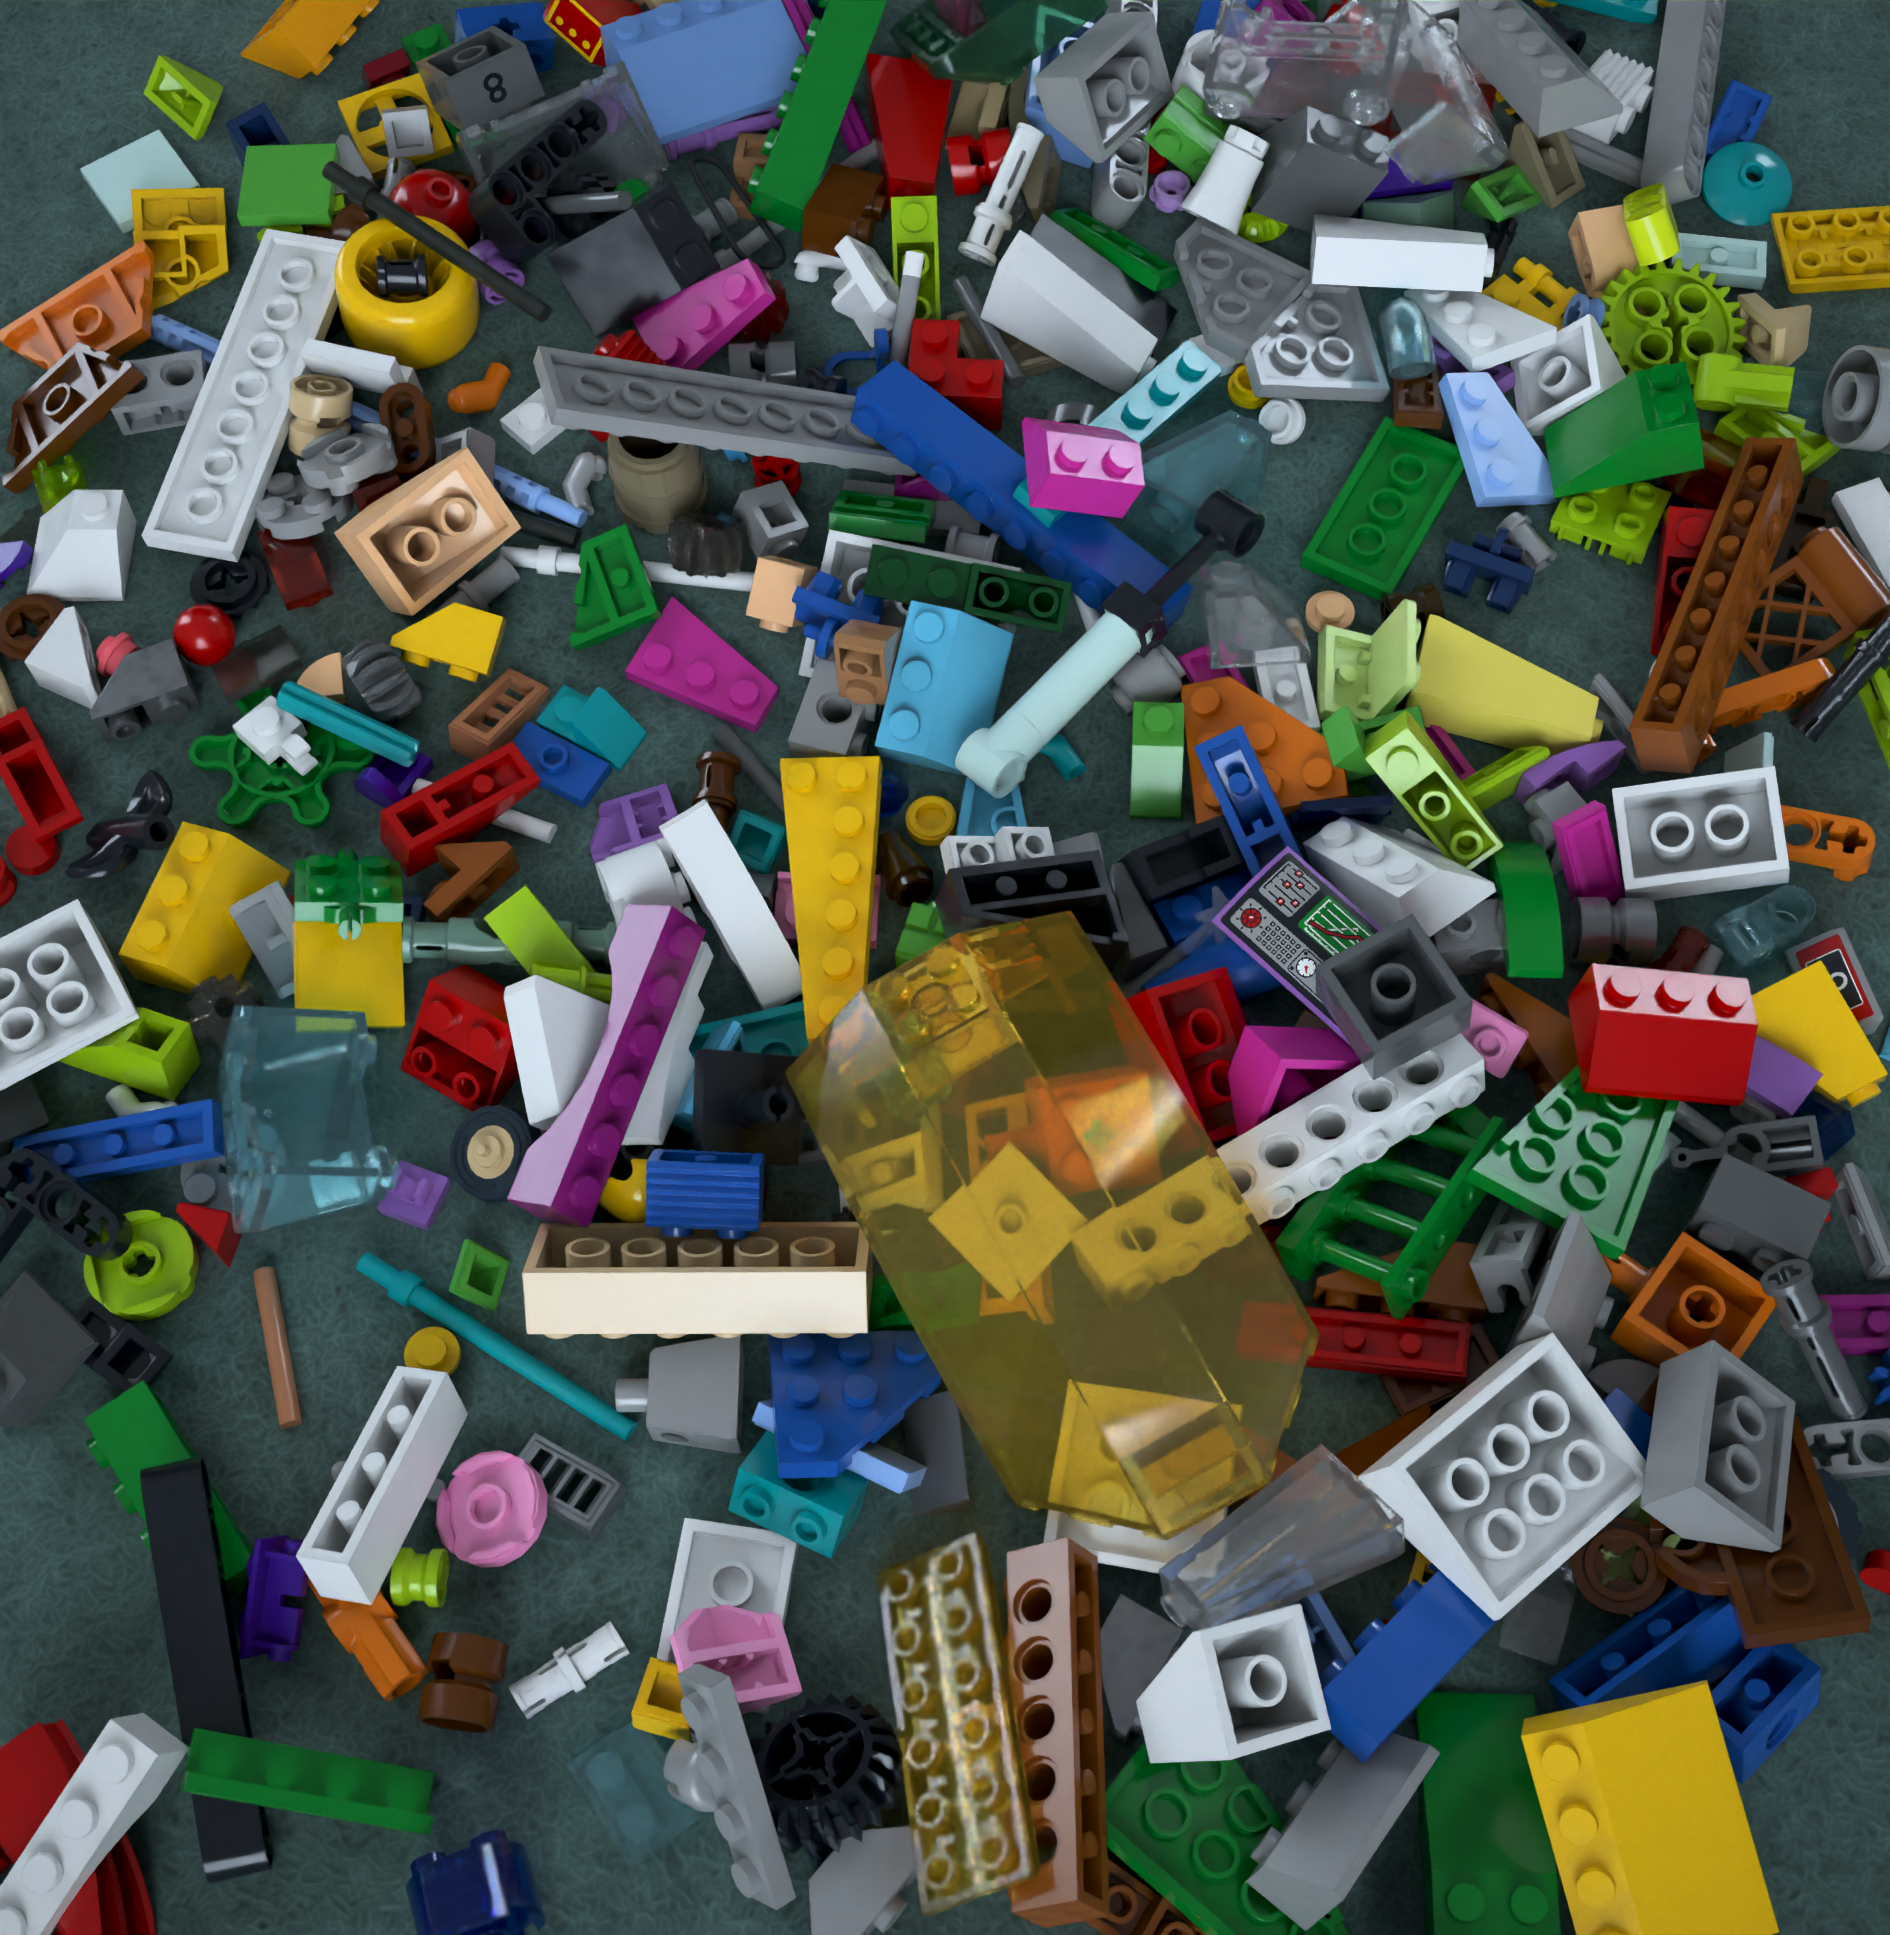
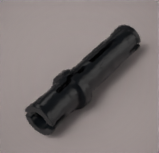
(1847, 681)

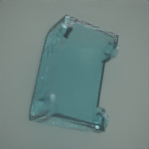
(298, 1117)

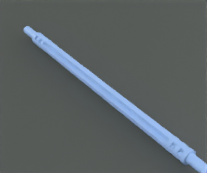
(507, 483)

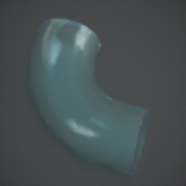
(1407, 338)

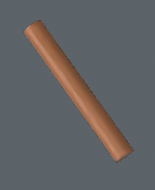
(277, 1347)

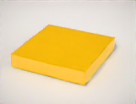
(350, 973)

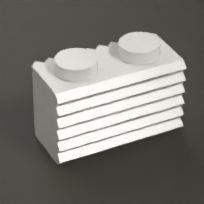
(1629, 85)

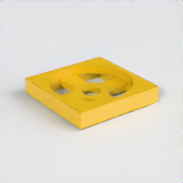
(383, 98)

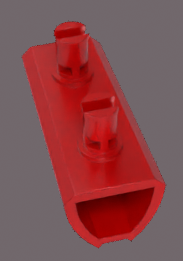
(32, 1777)

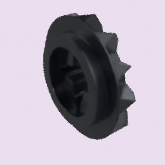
(210, 579)

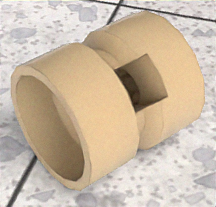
(318, 406)

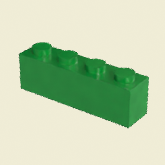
(139, 1434)

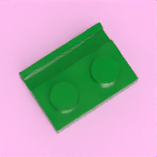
(882, 516)

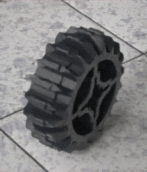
(856, 1755)

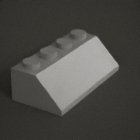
(1532, 66)

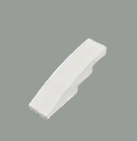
(733, 905)
(672, 1064)

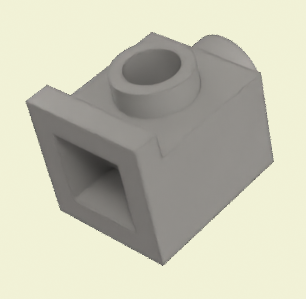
(771, 520)
(1547, 807)

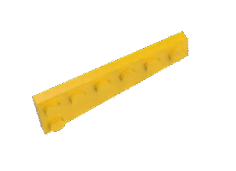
(832, 861)

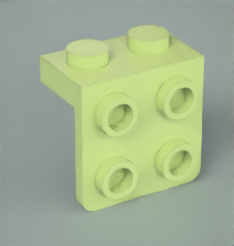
(1368, 670)

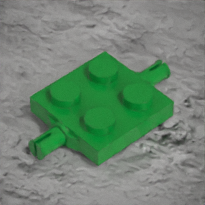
(348, 891)

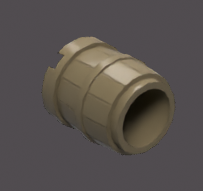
(656, 480)

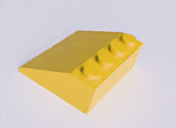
(1648, 1817)

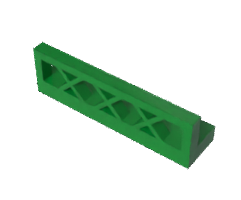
(307, 1781)

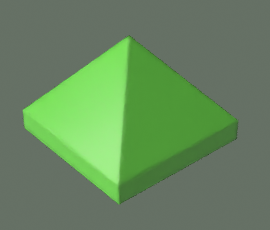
(479, 1275)

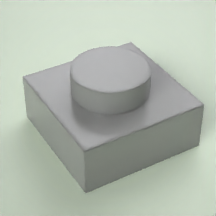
(407, 131)

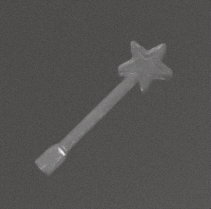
(1219, 901)

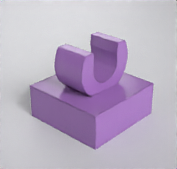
(416, 1196)

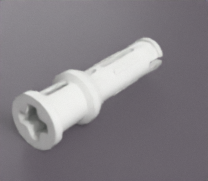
(994, 214)

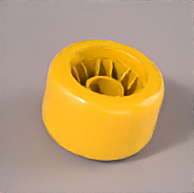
(405, 325)

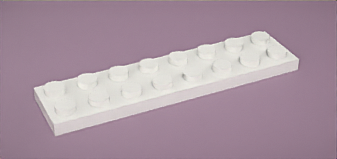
(244, 401)

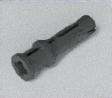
(1808, 1321)

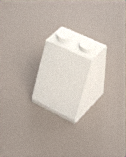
(1235, 1691)

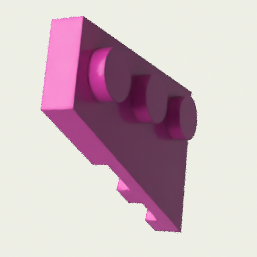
(705, 315)
(701, 670)

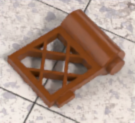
(1838, 582)

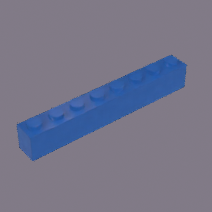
(982, 477)
(1423, 1641)

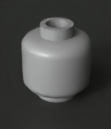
(1148, 679)

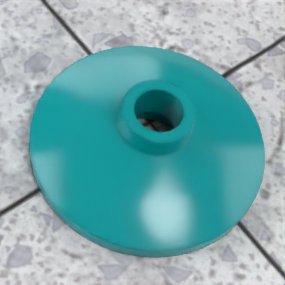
(1739, 199)

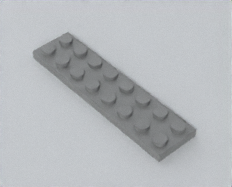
(706, 410)

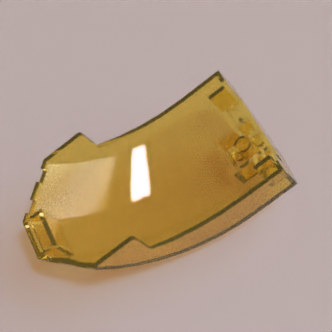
(1059, 1228)

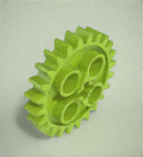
(1706, 330)

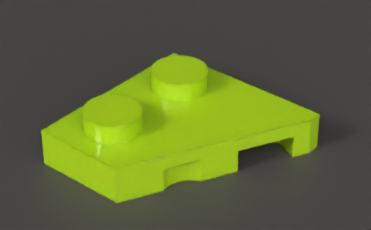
(1759, 423)

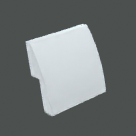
(359, 367)

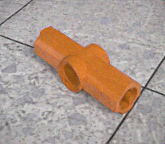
(376, 1642)

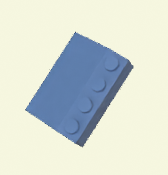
(705, 61)

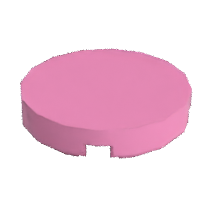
(492, 1509)

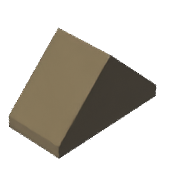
(1546, 163)

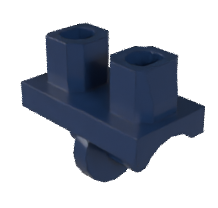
(1508, 577)

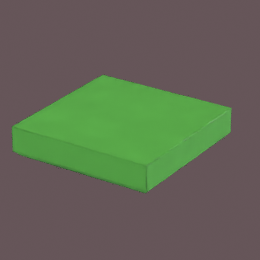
(287, 185)

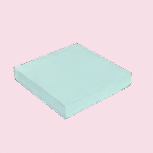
(139, 165)

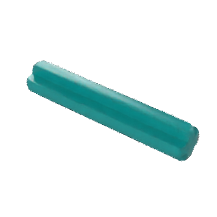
(348, 723)

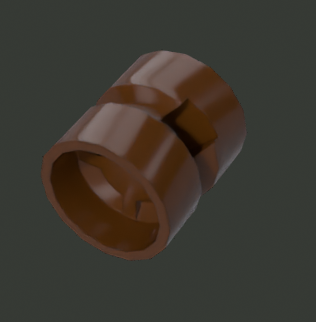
(463, 1682)

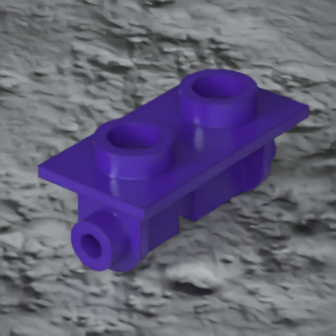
(266, 1621)

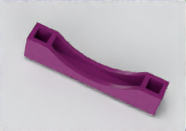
(574, 1157)

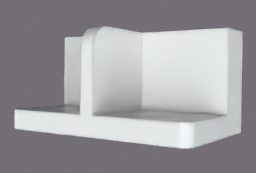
(865, 289)

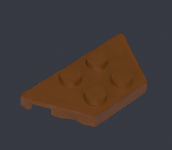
(64, 407)

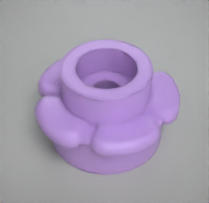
(1167, 183)

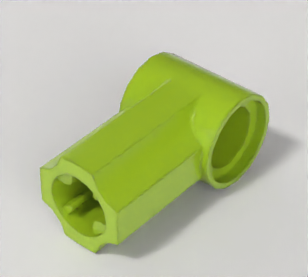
(1729, 383)

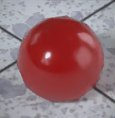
(204, 634)

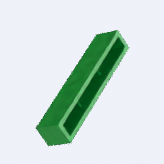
(814, 110)

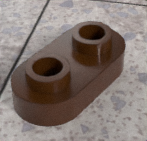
(409, 433)

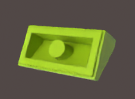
(1503, 776)

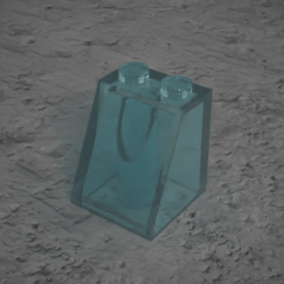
(1187, 469)

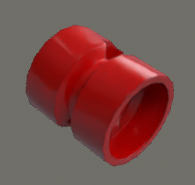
(966, 149)

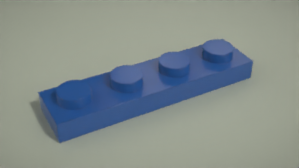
(132, 1141)

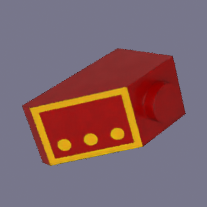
(581, 21)

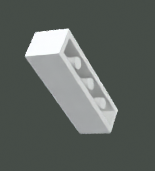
(382, 1485)

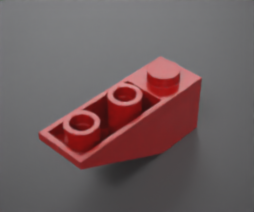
(1679, 546)

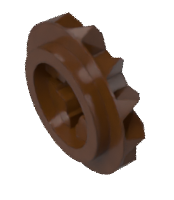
(38, 609)
(1619, 1595)

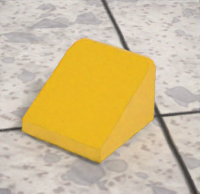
(659, 1702)

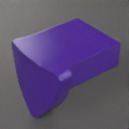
(390, 782)

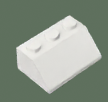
(1394, 875)

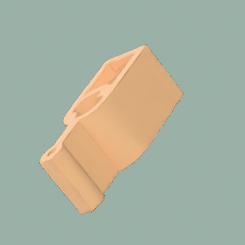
(1601, 248)

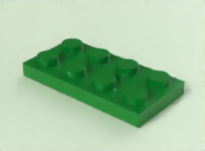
(1385, 510)

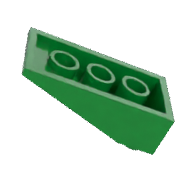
(1482, 1821)

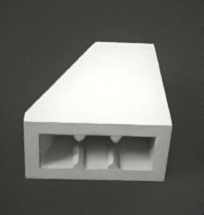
(553, 1043)

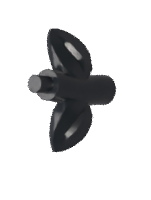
(121, 838)

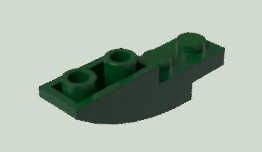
(973, 588)

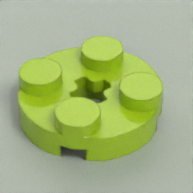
(160, 1289)

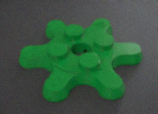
(261, 785)

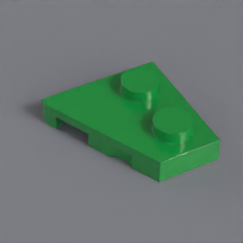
(612, 589)

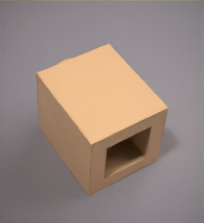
(773, 591)

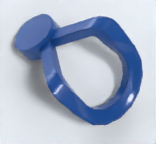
(880, 352)

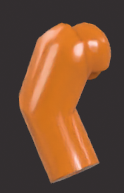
(480, 395)

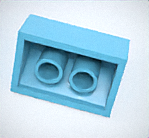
(942, 686)

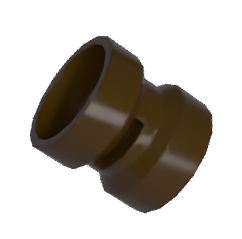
(1426, 599)

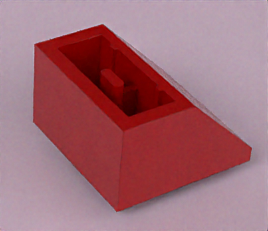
(463, 1040)

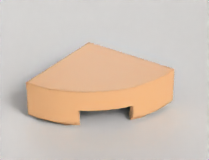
(326, 678)

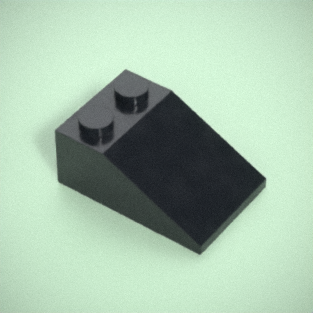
(633, 259)

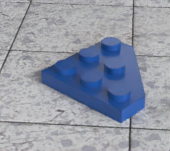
(841, 1395)

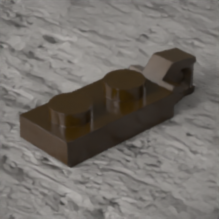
(1806, 516)

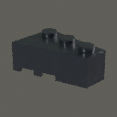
(1034, 888)

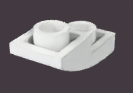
(1007, 845)

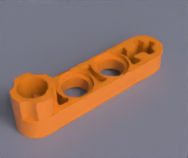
(1777, 691)
(1842, 833)

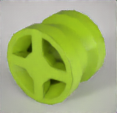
(419, 1577)

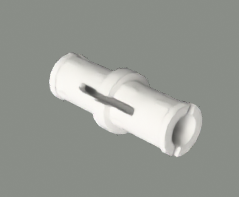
(568, 1670)

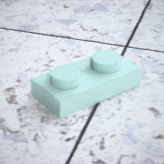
(1734, 260)

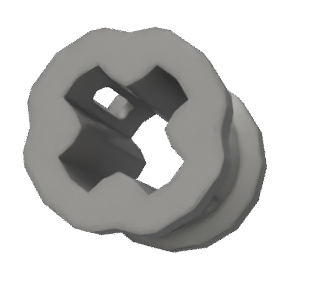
(973, 545)

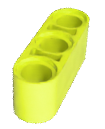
(1651, 224)

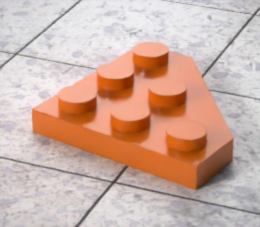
(1287, 749)

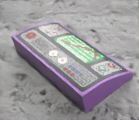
(1291, 923)

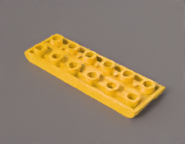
(1834, 248)

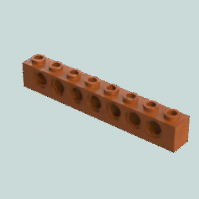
(1717, 606)

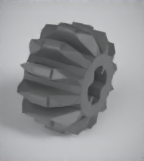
(382, 679)

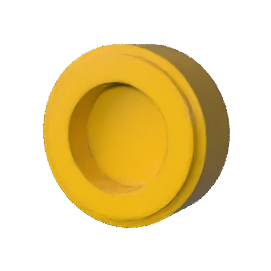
(930, 820)

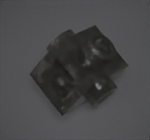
(216, 996)

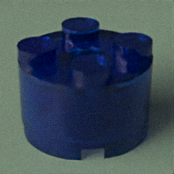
(475, 1890)

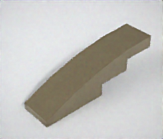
(1045, 171)

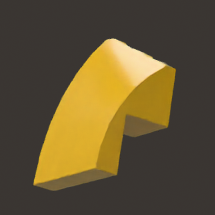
(185, 233)

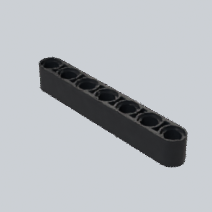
(202, 1650)

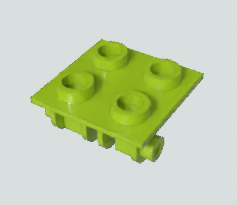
(1615, 516)

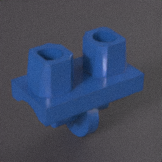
(825, 615)

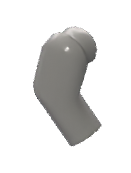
(576, 483)

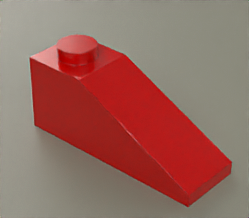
(455, 807)

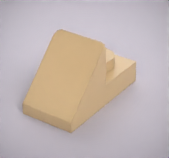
(1773, 334)

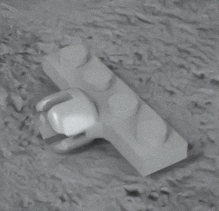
(723, 1778)

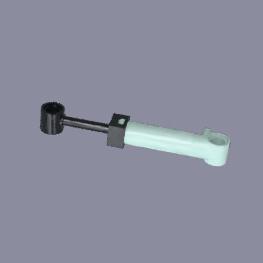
(1128, 626)

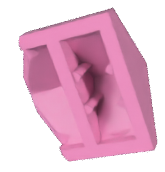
(743, 1646)

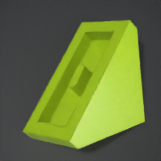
(183, 95)

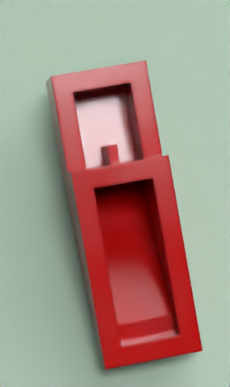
(35, 778)

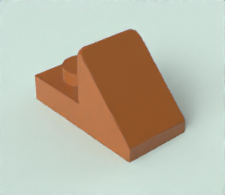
(477, 874)

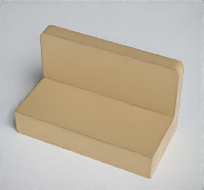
(979, 109)

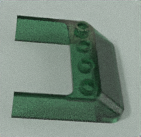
(999, 50)

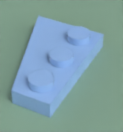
(1494, 444)

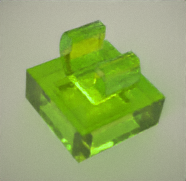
(57, 481)

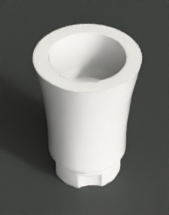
(1227, 179)

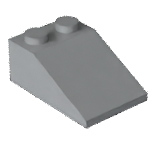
(1568, 1294)

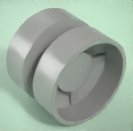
(1859, 400)

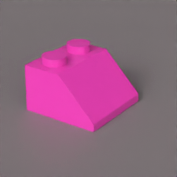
(1081, 468)
(1282, 1067)

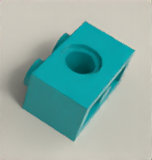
(802, 1509)

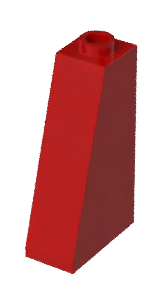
(908, 123)

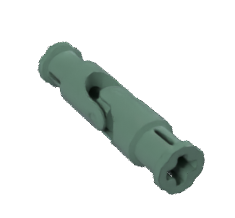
(475, 943)

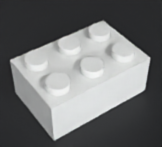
(1701, 834)

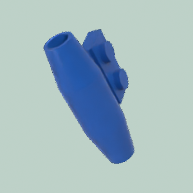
(1178, 923)

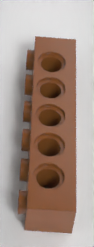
(1057, 1624)

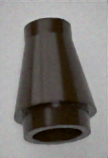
(903, 871)

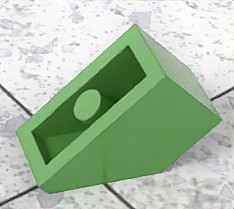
(1156, 760)

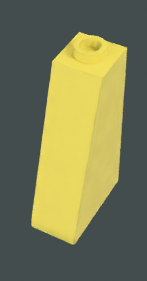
(1496, 695)

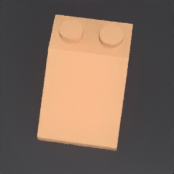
(428, 532)

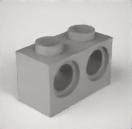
(164, 394)

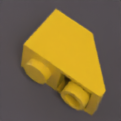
(456, 637)

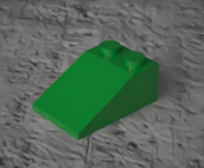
(1627, 433)

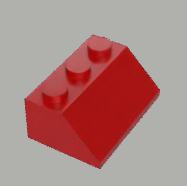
(1196, 1034)
(1663, 1034)

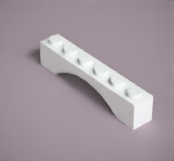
(90, 1816)

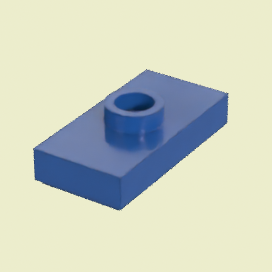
(1736, 117)
(561, 765)

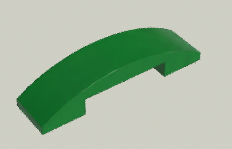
(1528, 910)

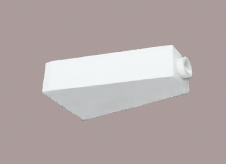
(1397, 255)
(1066, 317)

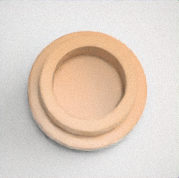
(1329, 609)

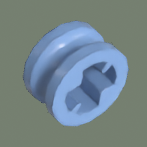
(1581, 306)

